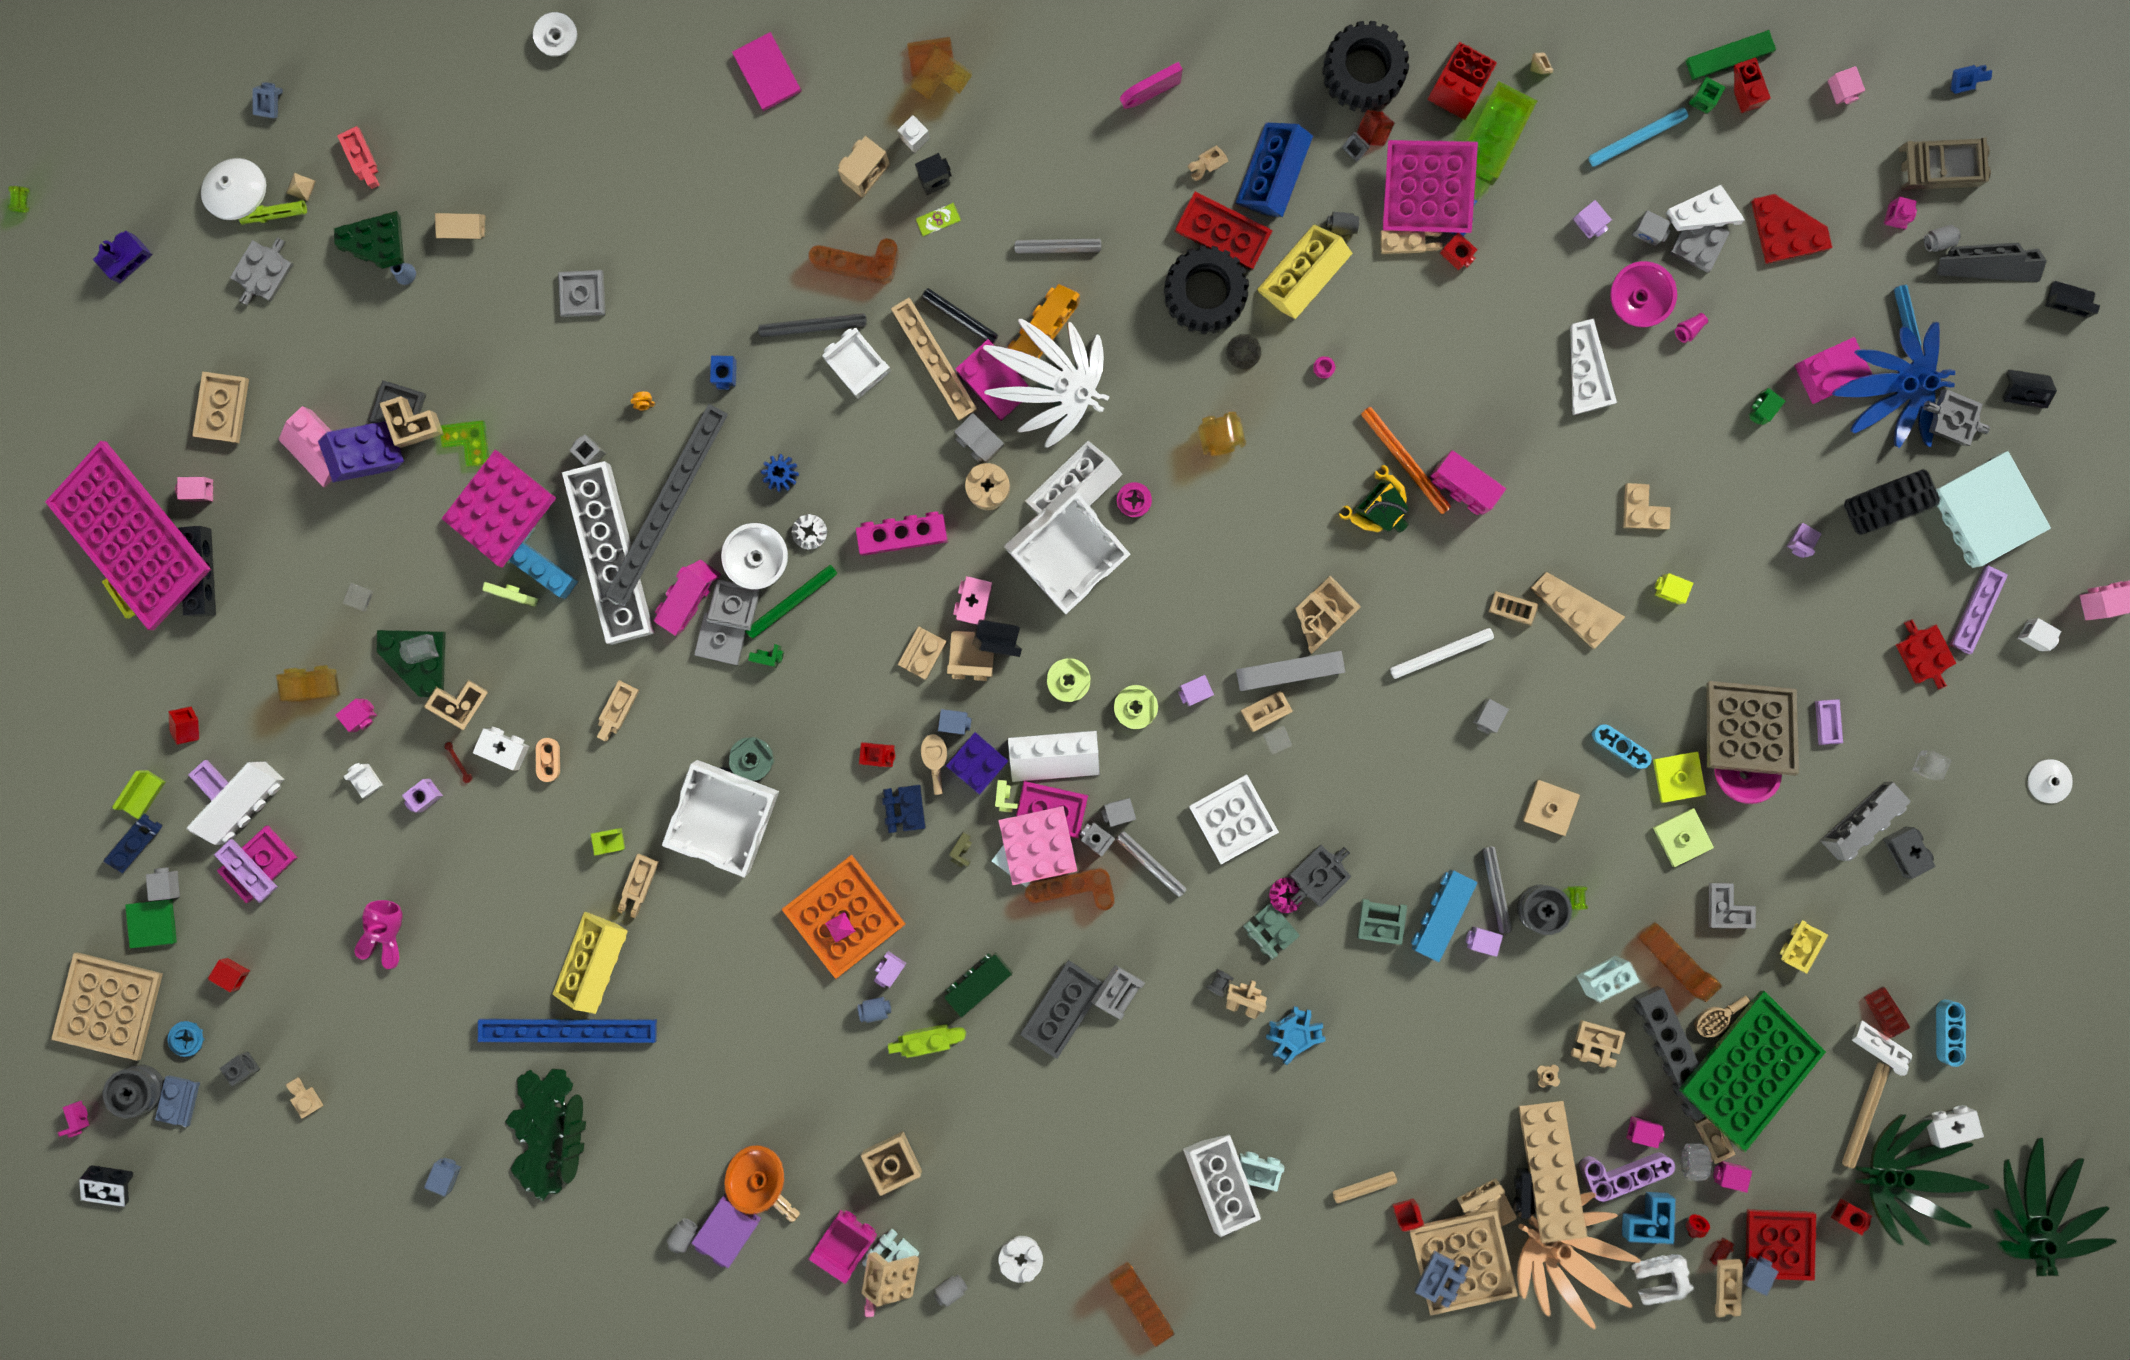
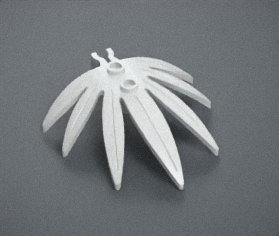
(1069, 386)

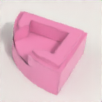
(870, 1308)

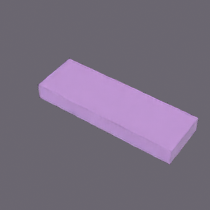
(245, 870)

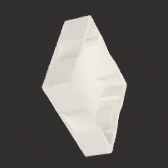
(1067, 549)
(720, 818)

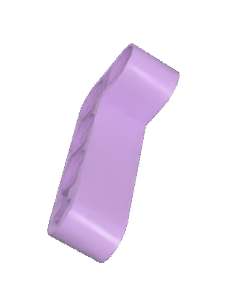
(1629, 1171)

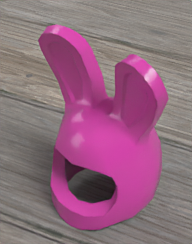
(381, 924)

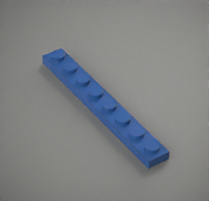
(568, 1030)

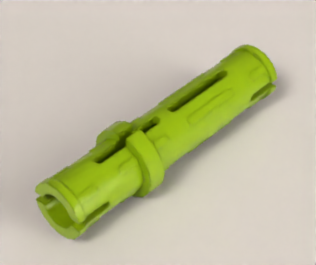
(263, 214)

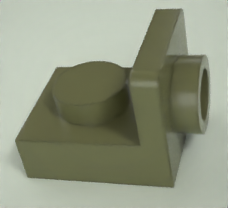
(961, 846)

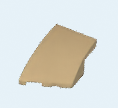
(1325, 612)

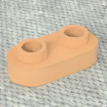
(546, 759)

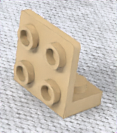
(1487, 1197)
(889, 1281)

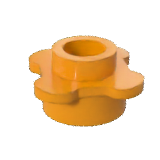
(642, 400)

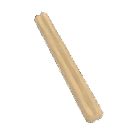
(1866, 1115)

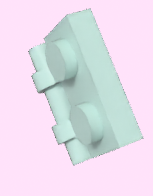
(898, 1251)

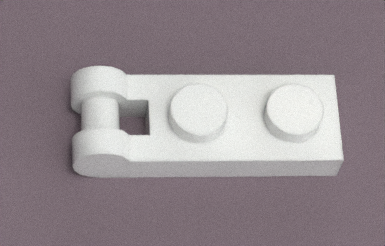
(1882, 1047)

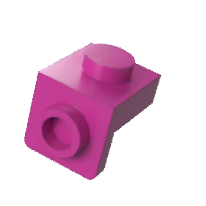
(76, 1117)

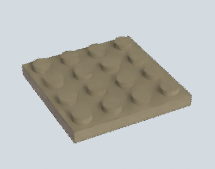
(1752, 728)

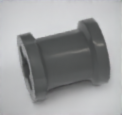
(1220, 983)

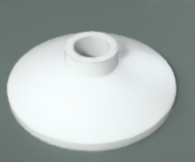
(548, 27)
(2040, 781)

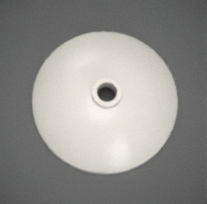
(239, 195)
(739, 553)

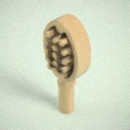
(934, 757)
(1716, 1019)

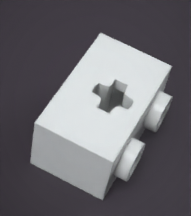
(488, 748)
(1965, 1128)

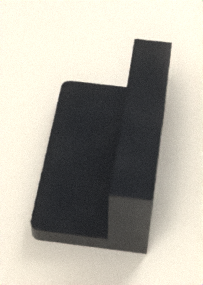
(2072, 300)
(2029, 389)
(997, 638)

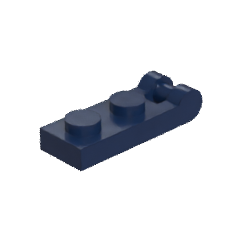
(132, 843)

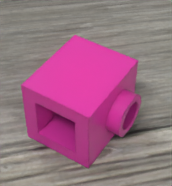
(357, 715)

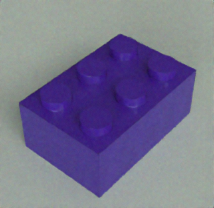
(360, 451)

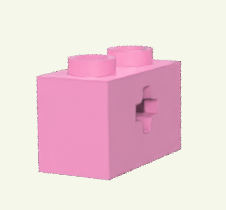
(982, 592)

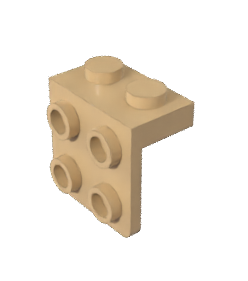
(967, 659)

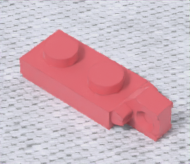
(359, 156)

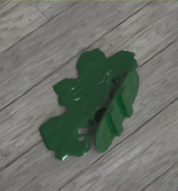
(540, 1127)

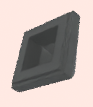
(1355, 146)

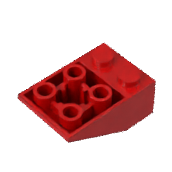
(1462, 81)

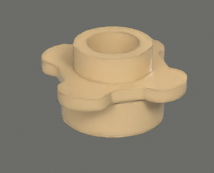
(1542, 1075)

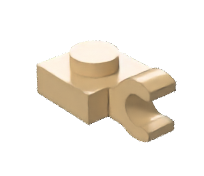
(1209, 160)
(305, 1100)

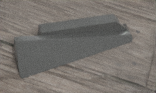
(1993, 261)

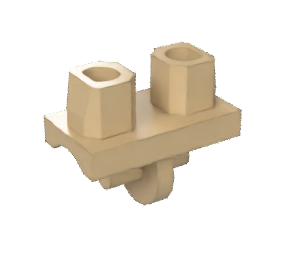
(1247, 996)

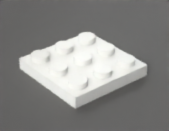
(1233, 819)

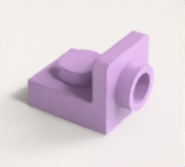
(1804, 541)

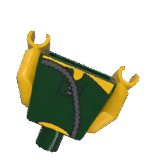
(1382, 506)

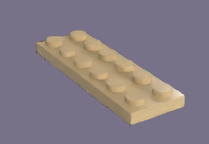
(1552, 1172)

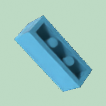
(543, 570)

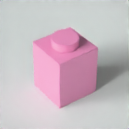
(1846, 86)
(194, 489)

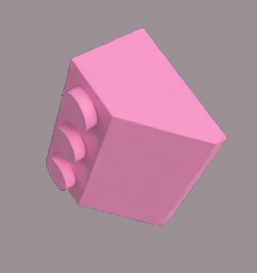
(301, 438)

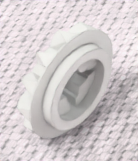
(812, 541)

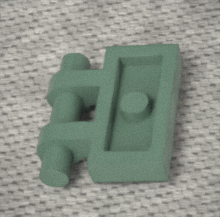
(1276, 926)

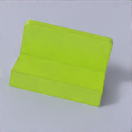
(139, 793)

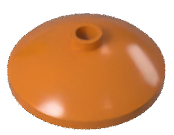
(745, 1176)

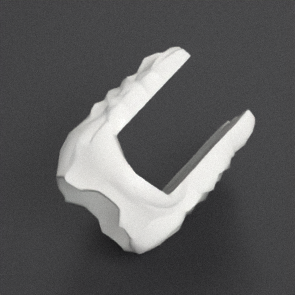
(1659, 1265)

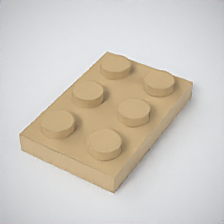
(220, 407)

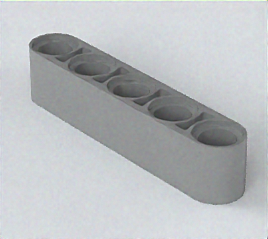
(1290, 670)

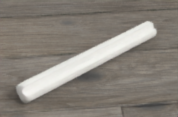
(1442, 653)

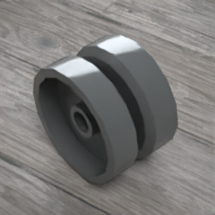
(1557, 911)
(133, 1091)

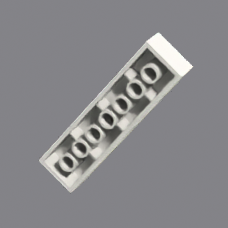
(604, 548)

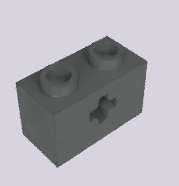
(1900, 846)

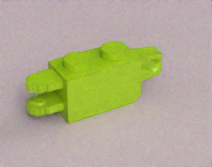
(927, 1040)

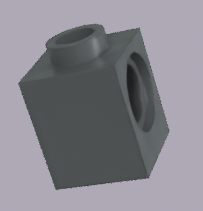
(239, 1068)

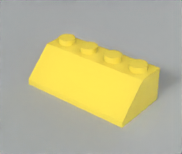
(1305, 271)
(589, 963)

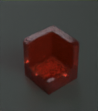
(1375, 128)

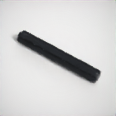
(959, 315)

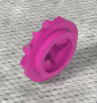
(1142, 493)
(1279, 888)

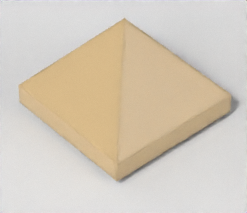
(1541, 64)
(301, 187)

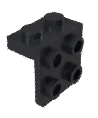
(1524, 1200)

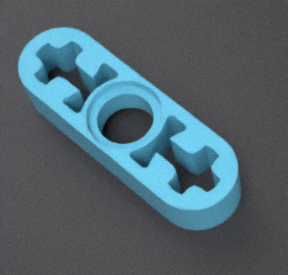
(1611, 732)

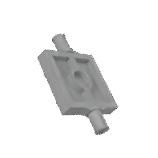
(261, 270)
(1956, 417)

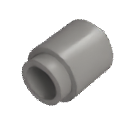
(1942, 238)
(682, 1236)
(950, 1290)

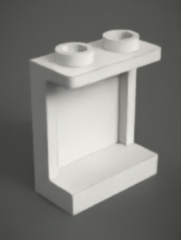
(856, 362)

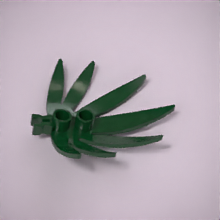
(1890, 1179)
(2039, 1232)

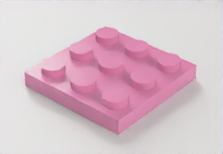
(1038, 845)

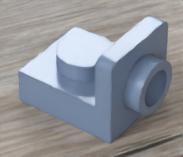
(266, 100)

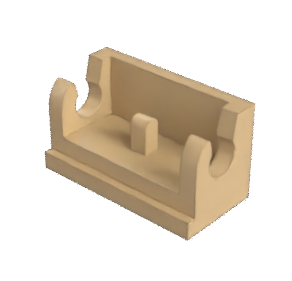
(460, 225)
(1266, 711)

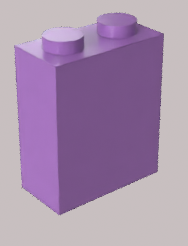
(725, 1233)

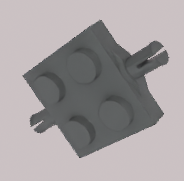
(1320, 876)

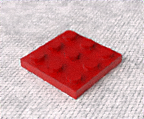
(1785, 1240)

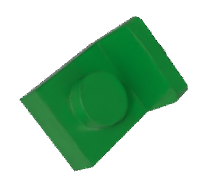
(763, 656)

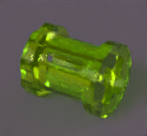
(18, 199)
(1581, 905)

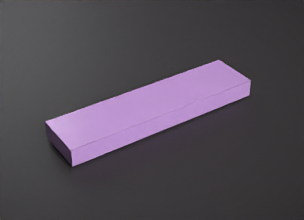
(1978, 609)

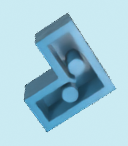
(1655, 1224)

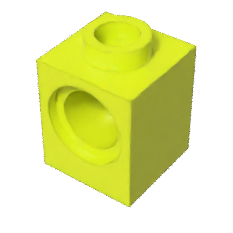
(1673, 588)

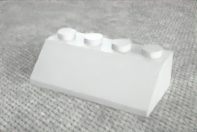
(1086, 472)
(1054, 756)
(236, 803)
(1222, 1184)

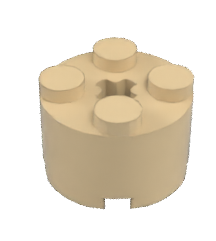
(980, 476)

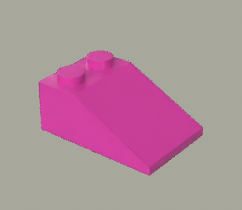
(1831, 369)
(985, 372)

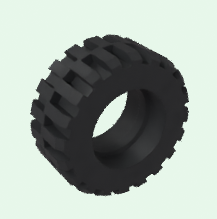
(1372, 39)
(1206, 261)
(1892, 502)

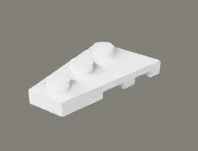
(1705, 210)

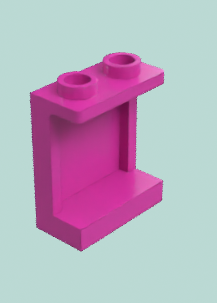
(843, 1246)

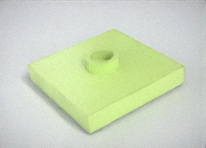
(511, 593)
(1683, 837)

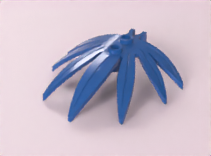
(1912, 382)

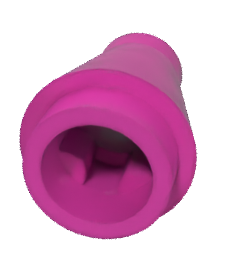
(1690, 328)

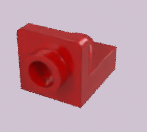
(877, 754)

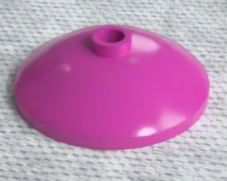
(1654, 286)
(1752, 790)

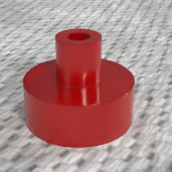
(1697, 1226)

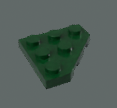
(373, 240)
(421, 676)

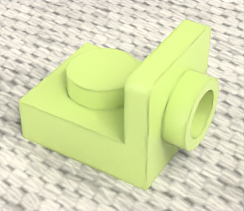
(1003, 792)

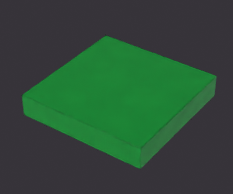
(151, 923)

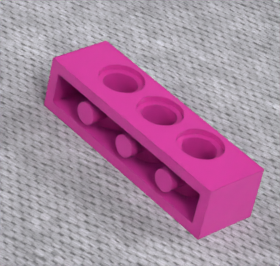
(936, 535)

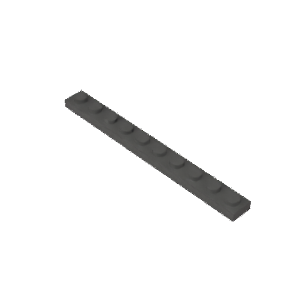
(666, 505)

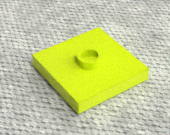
(1679, 777)

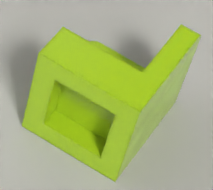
(607, 841)

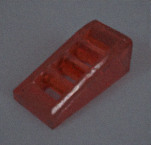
(1898, 1028)

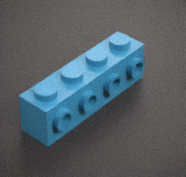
(1444, 915)

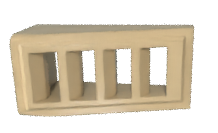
(1531, 615)

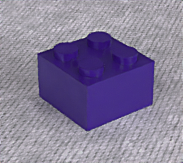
(977, 763)

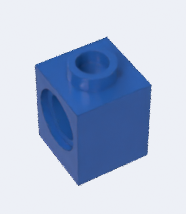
(719, 363)

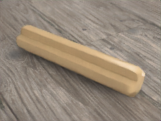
(1365, 1187)

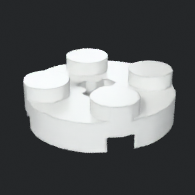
(1032, 1253)

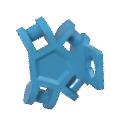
(1295, 1036)

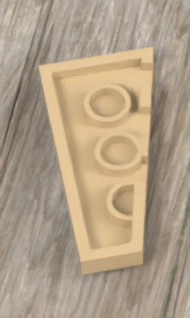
(1581, 612)

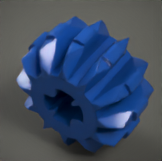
(785, 466)

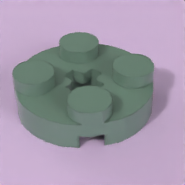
(763, 761)

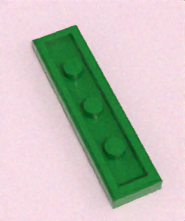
(1730, 54)

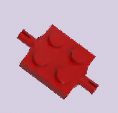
(1925, 654)

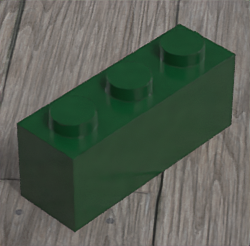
(977, 984)

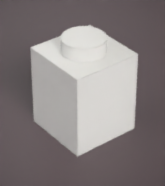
(913, 134)
(2039, 635)

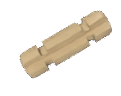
(784, 1207)

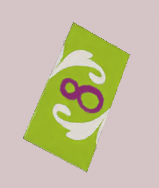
(938, 219)

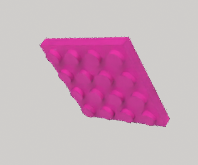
(1430, 186)
(498, 508)

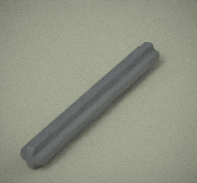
(812, 325)

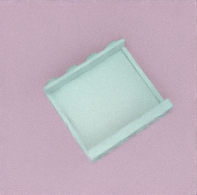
(1990, 510)

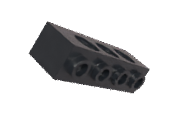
(202, 597)

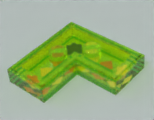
(471, 436)

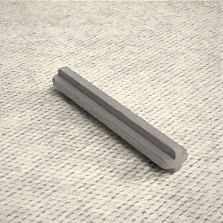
(1058, 246)
(1151, 864)
(1497, 890)

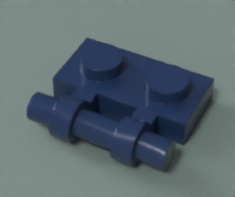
(911, 808)

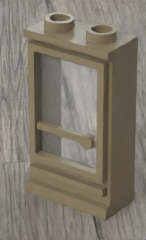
(1946, 164)

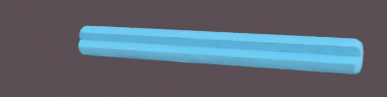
(1638, 137)

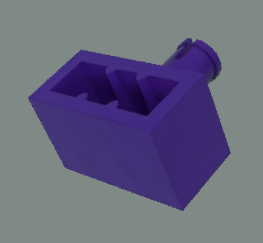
(121, 256)

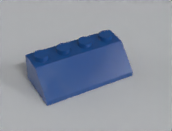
(1274, 168)

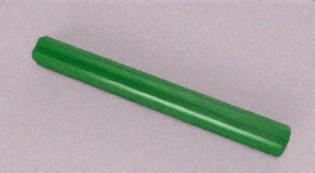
(791, 601)

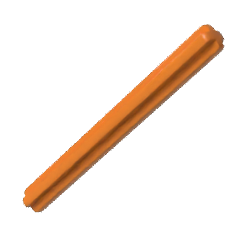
(1406, 460)

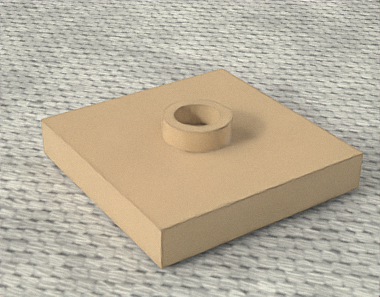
(1551, 807)

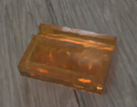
(920, 50)

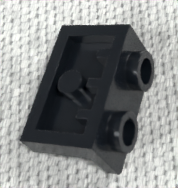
(105, 1185)

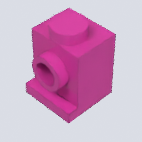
(1900, 212)

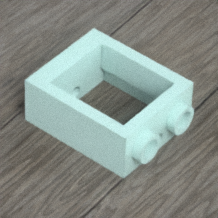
(1601, 979)

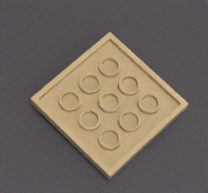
(107, 1006)
(1471, 1241)

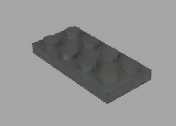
(1062, 1009)

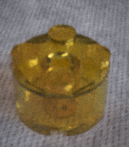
(1221, 434)

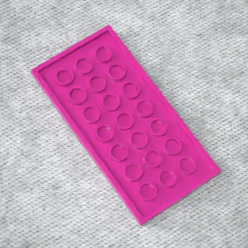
(127, 535)

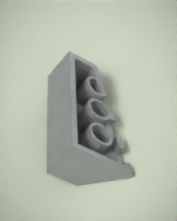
(1865, 821)

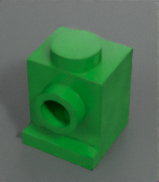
(1706, 95)
(1766, 407)

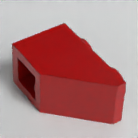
(1749, 86)

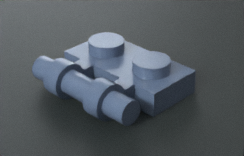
(1435, 1276)

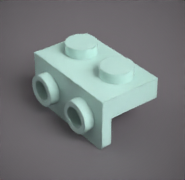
(1260, 1171)

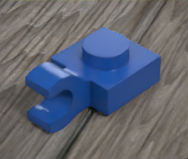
(1967, 77)

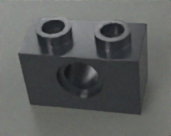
(933, 173)

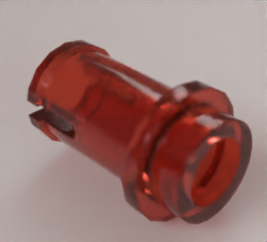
(1722, 1251)

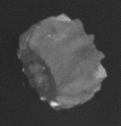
(1696, 1161)

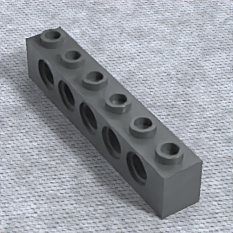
(1686, 1059)

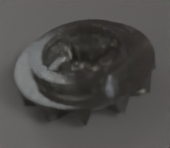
(1234, 355)

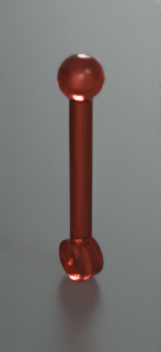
(466, 777)

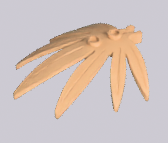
(1560, 1251)

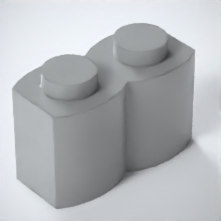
(978, 438)

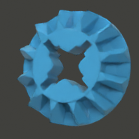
(178, 1045)

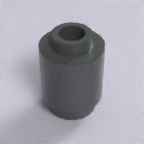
(1342, 223)

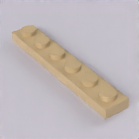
(934, 359)

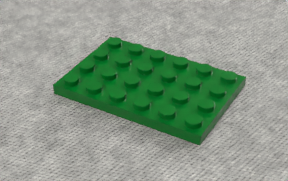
(1752, 1071)

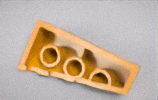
(1048, 318)

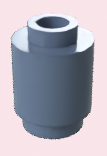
(874, 1010)

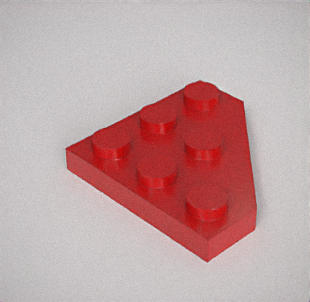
(1786, 230)

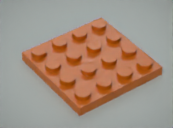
(849, 891)

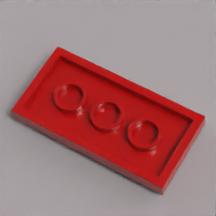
(1220, 226)

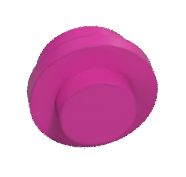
(1324, 367)

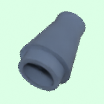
(404, 273)

